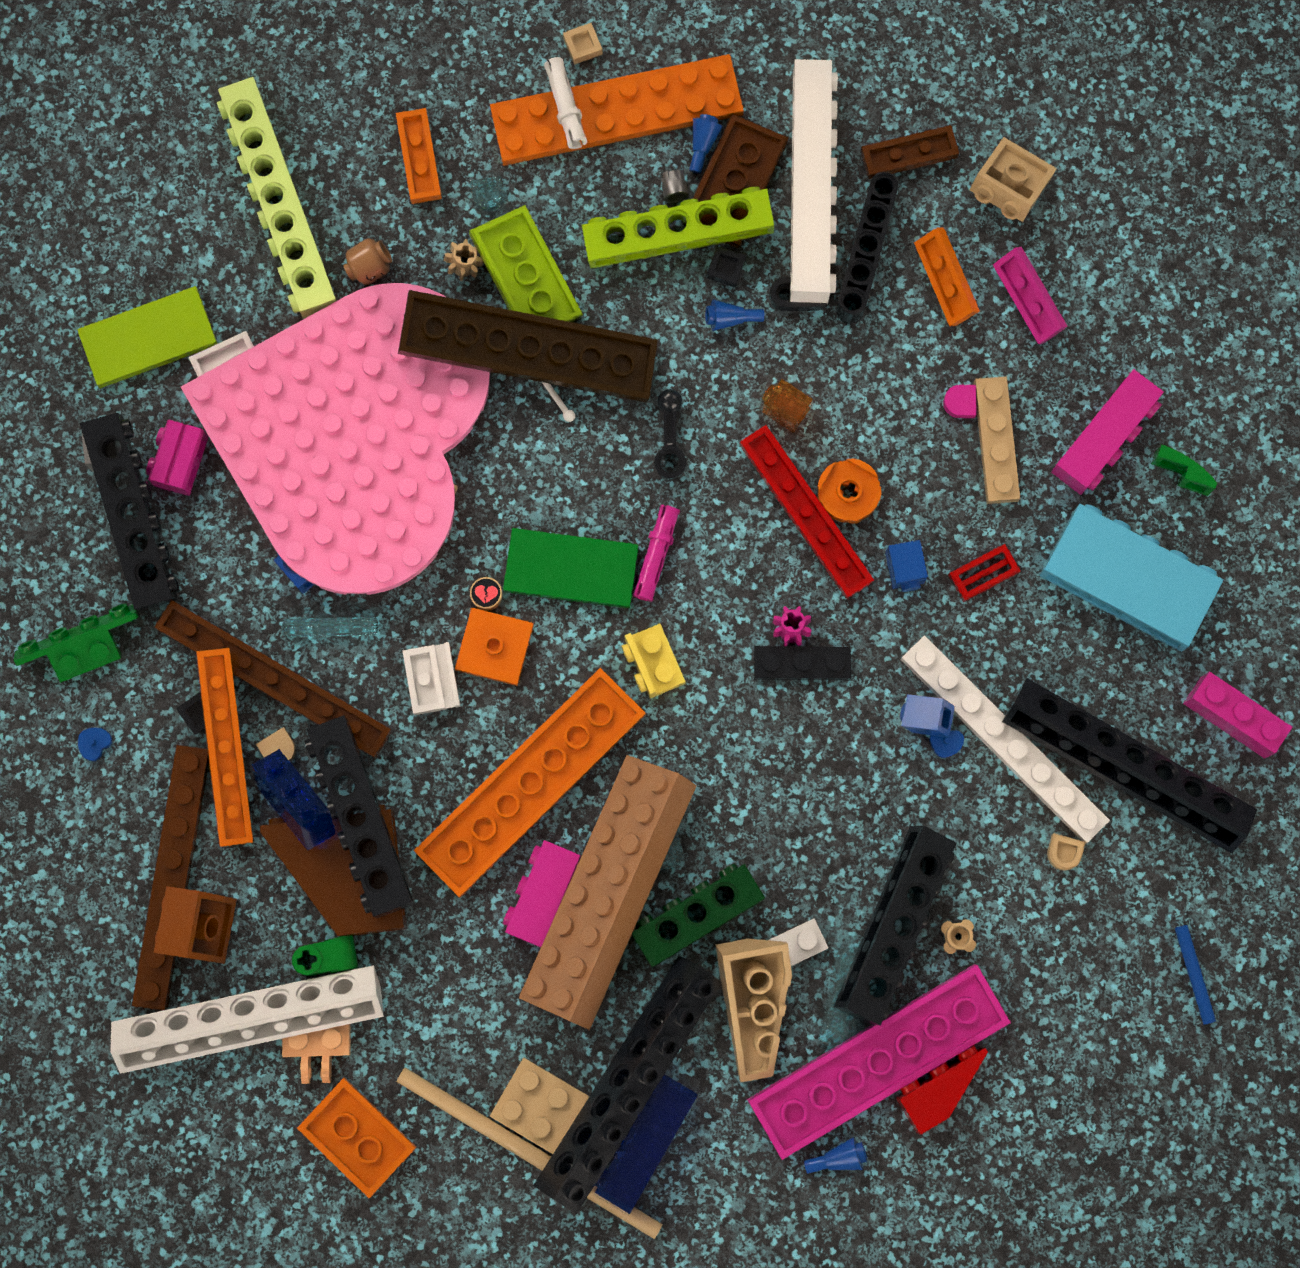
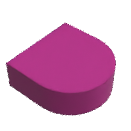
(961, 401)

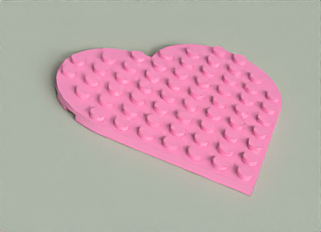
(344, 441)

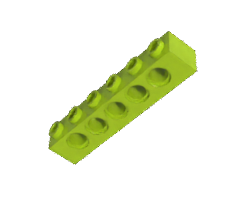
(694, 235)

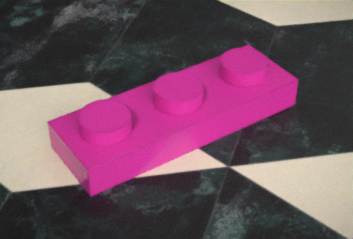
(1030, 295)

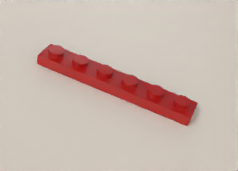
(806, 512)

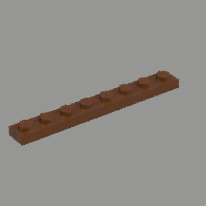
(272, 677)
(171, 870)

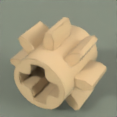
(459, 268)

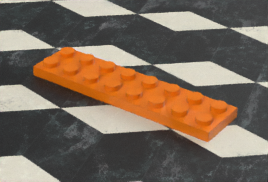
(619, 108)
(529, 782)

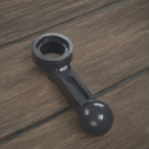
(670, 403)

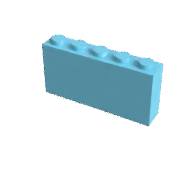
(1132, 577)

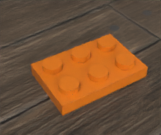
(356, 1137)

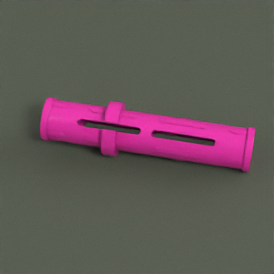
(659, 543)

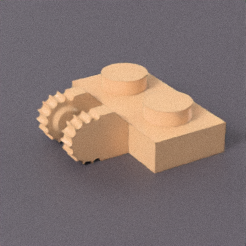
(322, 1043)

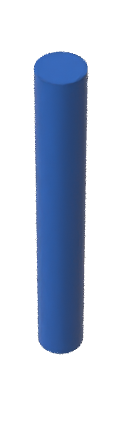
(1195, 974)

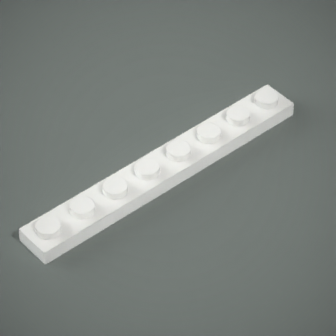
(1005, 742)

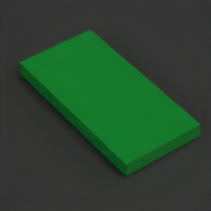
(570, 568)

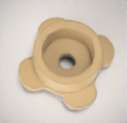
(965, 943)

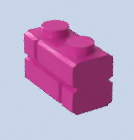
(177, 457)

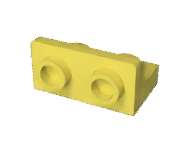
(653, 660)

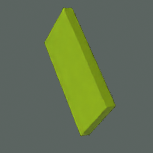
(524, 267)
(147, 337)

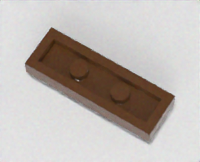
(910, 151)

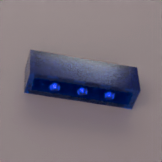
(645, 1145)

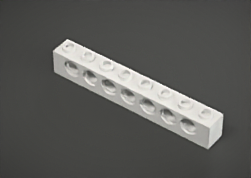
(246, 1019)

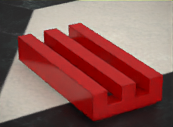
(960, 585)

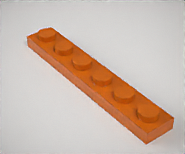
(224, 747)

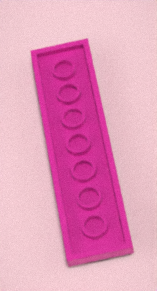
(878, 1061)

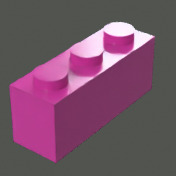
(1237, 715)
(541, 893)

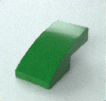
(1192, 474)

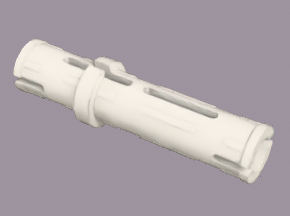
(568, 113)

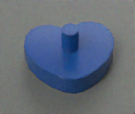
(93, 742)
(947, 746)

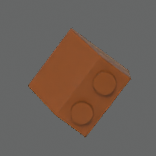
(195, 925)

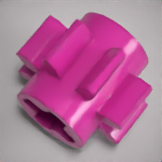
(796, 618)

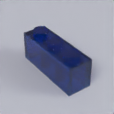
(293, 799)

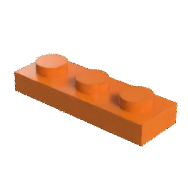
(418, 156)
(946, 276)

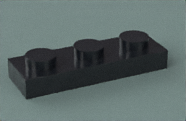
(802, 663)

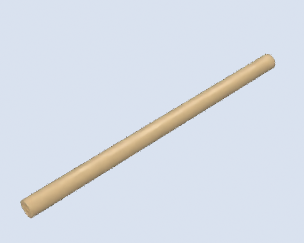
(511, 1142)

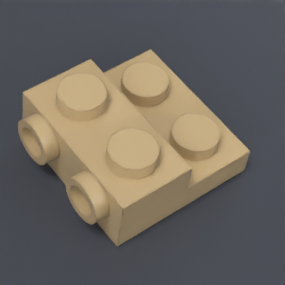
(1012, 180)

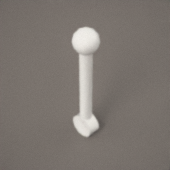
(568, 415)

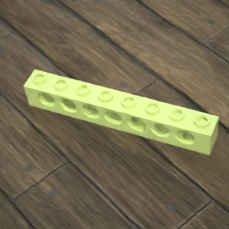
(243, 99)

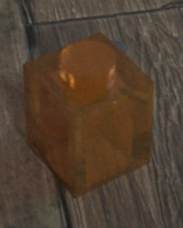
(786, 405)

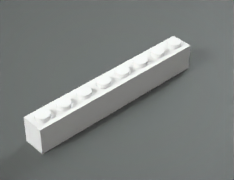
(811, 181)

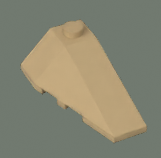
(755, 991)

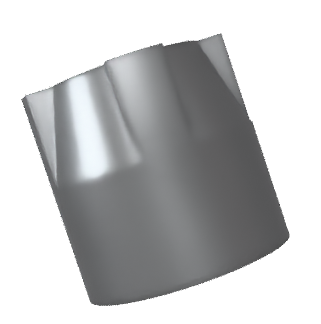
(674, 186)

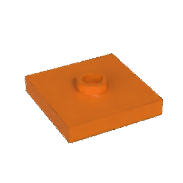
(494, 646)

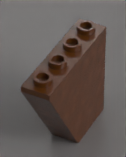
(328, 879)

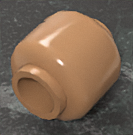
(367, 261)

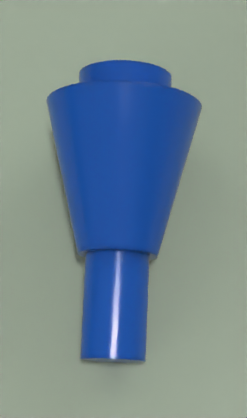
(704, 135)
(725, 315)
(843, 1157)

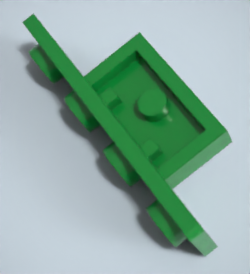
(80, 647)

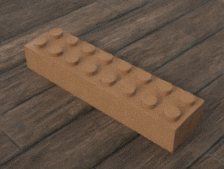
(608, 891)

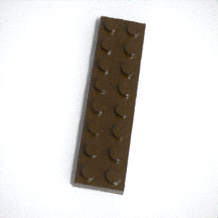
(527, 346)

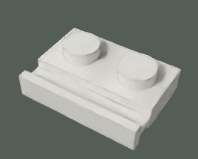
(431, 678)

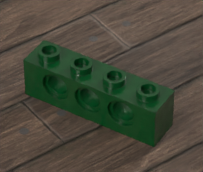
(745, 894)

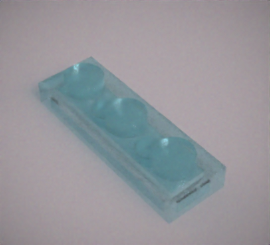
(836, 1024)

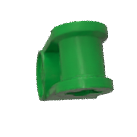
(332, 956)

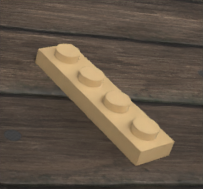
(996, 440)

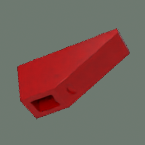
(936, 1098)

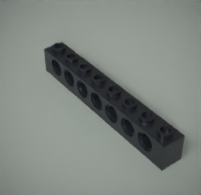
(1130, 766)
(627, 1084)

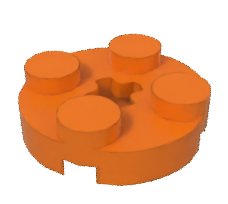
(866, 486)

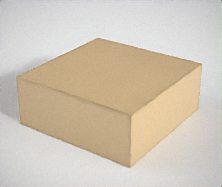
(582, 43)

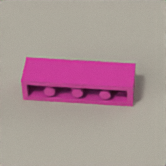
(1107, 432)

